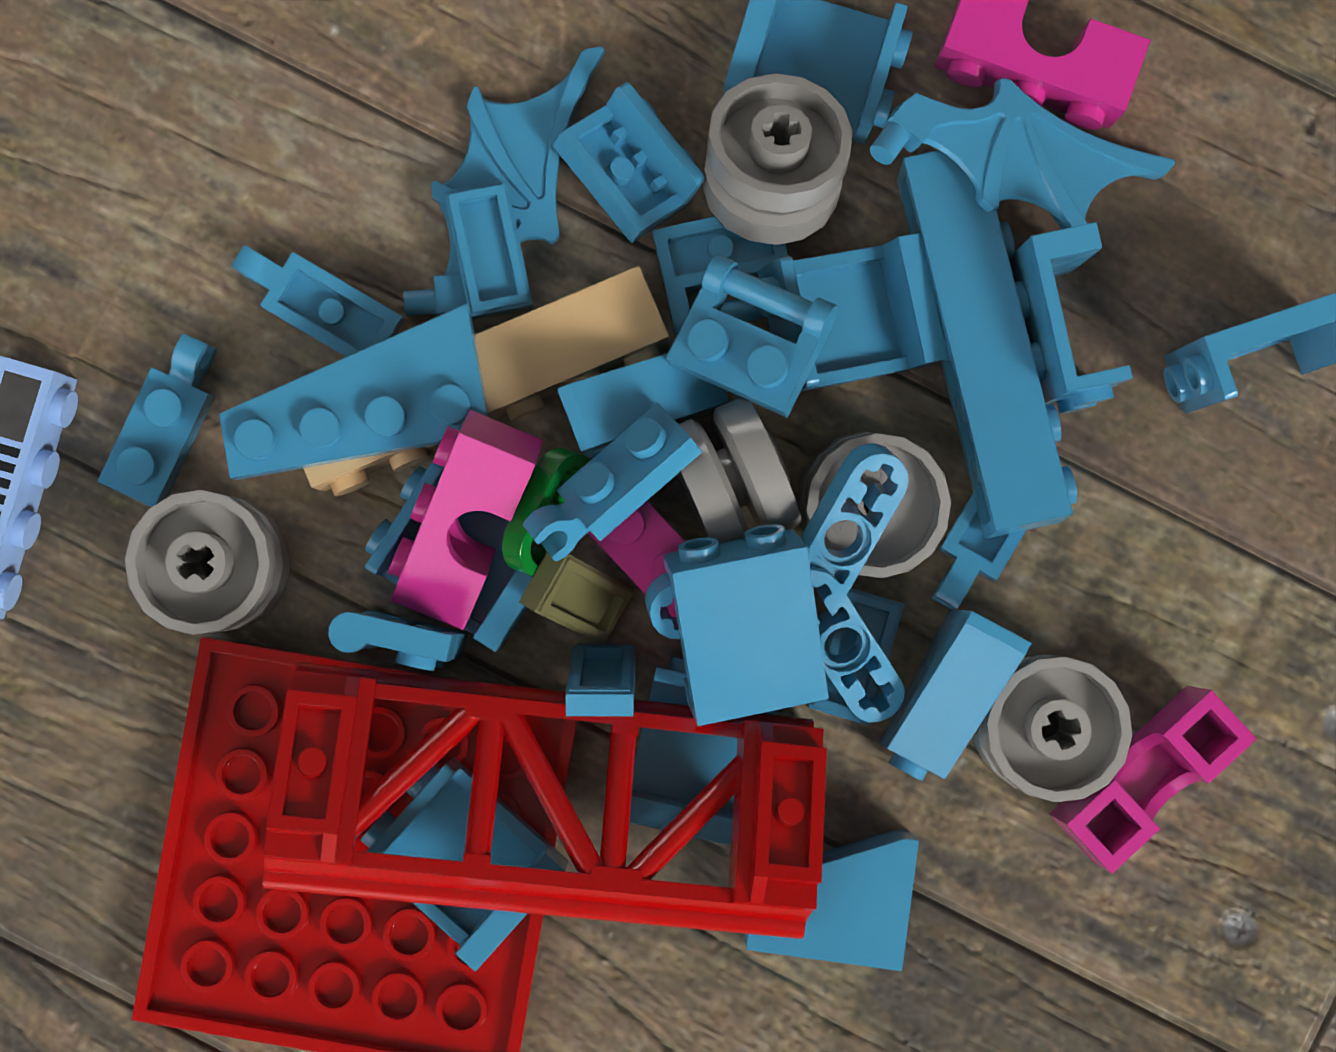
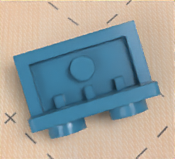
(630, 163)

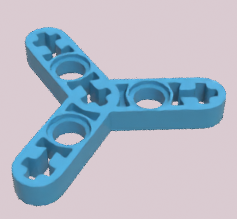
(834, 575)

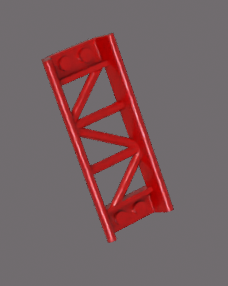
(321, 812)

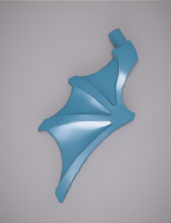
(517, 147)
(1016, 151)

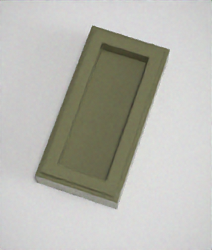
(577, 597)

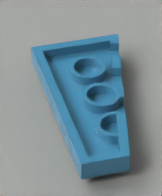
(364, 404)

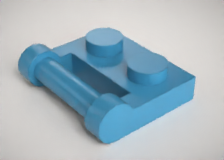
(686, 253)
(742, 355)
(417, 642)

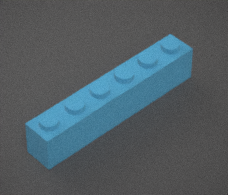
(991, 363)

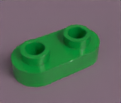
(548, 475)

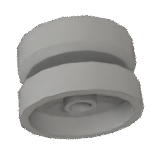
(776, 158)
(739, 474)
(916, 523)
(170, 556)
(1087, 737)

